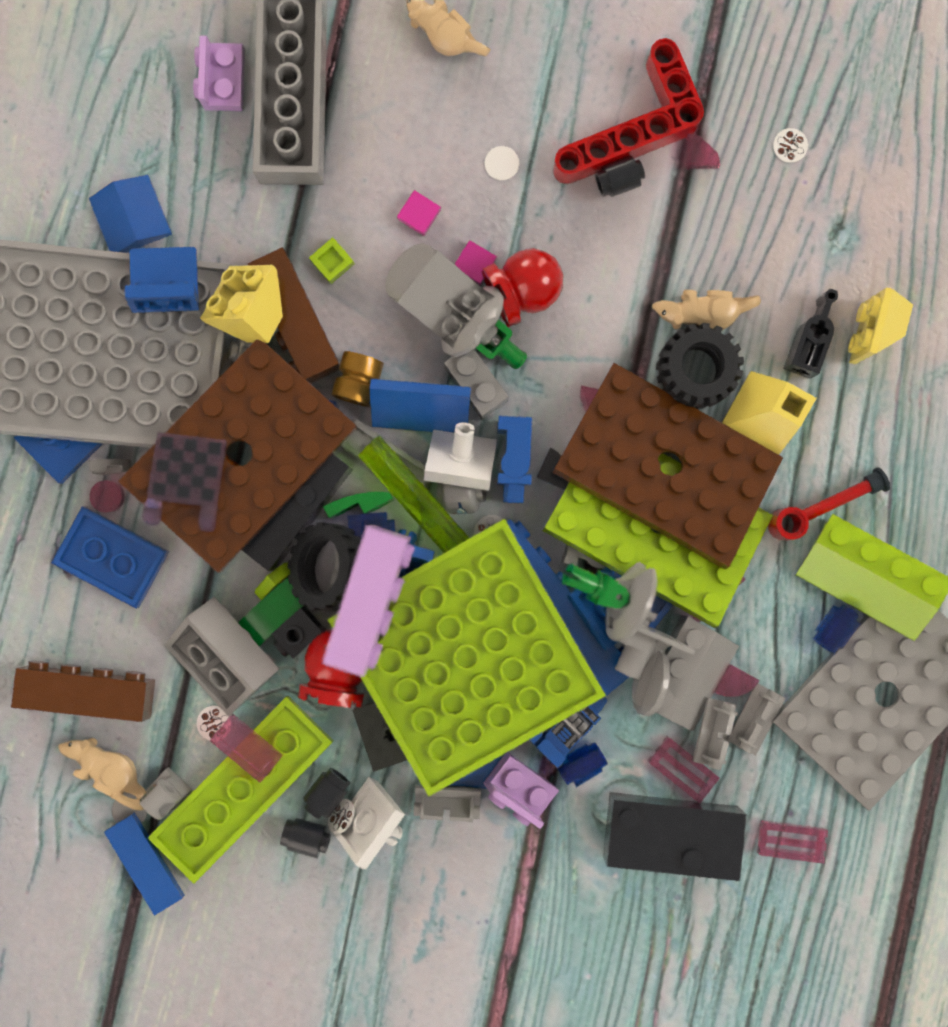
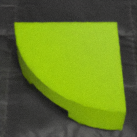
(272, 580)

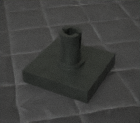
(377, 737)

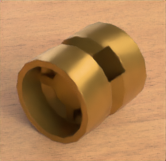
(356, 378)

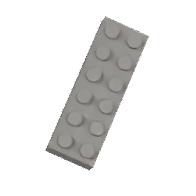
(290, 92)

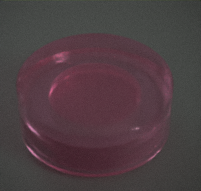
(107, 496)

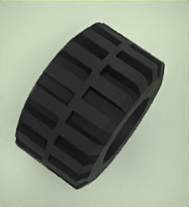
(718, 348)

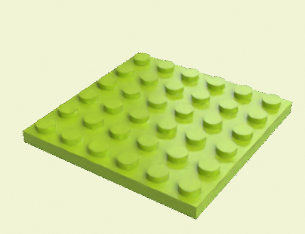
(475, 660)

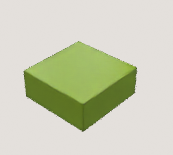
(331, 260)

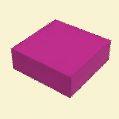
(419, 213)
(473, 260)

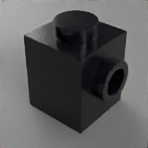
(297, 633)

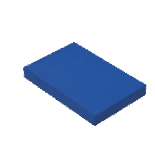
(418, 405)
(110, 557)

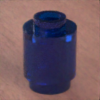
(836, 628)
(582, 764)

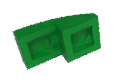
(368, 502)
(270, 612)

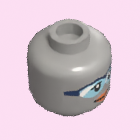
(460, 499)

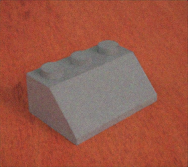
(221, 655)
(697, 675)

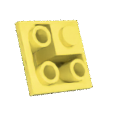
(246, 303)
(881, 323)
(768, 411)

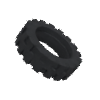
(304, 560)

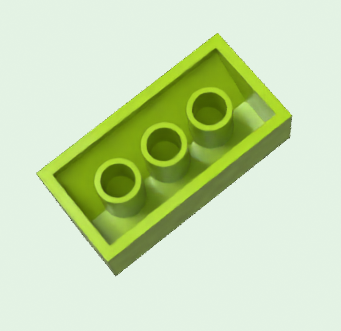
(874, 577)

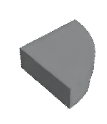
(109, 466)

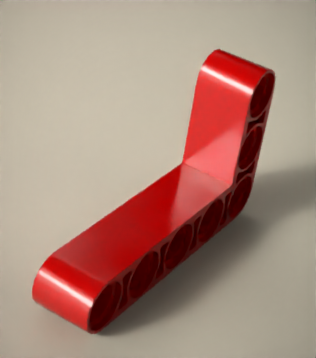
(638, 128)

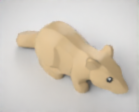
(446, 31)
(716, 308)
(112, 771)

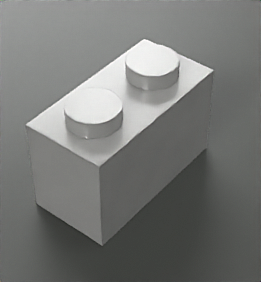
(472, 372)

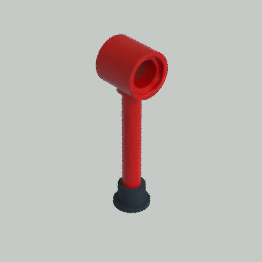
(871, 484)

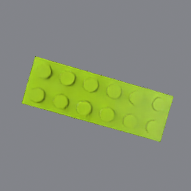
(233, 799)

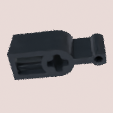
(807, 351)

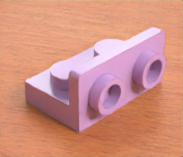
(219, 75)
(520, 789)

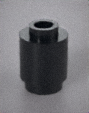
(619, 176)
(326, 793)
(305, 837)

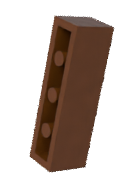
(300, 327)
(83, 692)

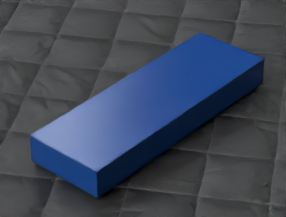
(144, 864)

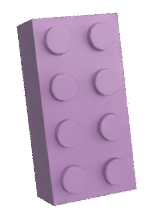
(367, 600)

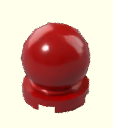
(527, 281)
(328, 683)

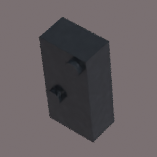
(280, 533)
(674, 836)

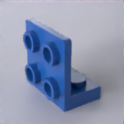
(163, 280)

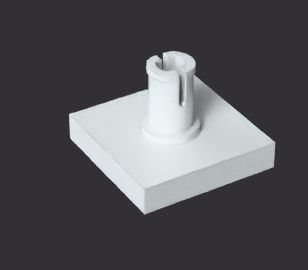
(460, 458)
(373, 824)

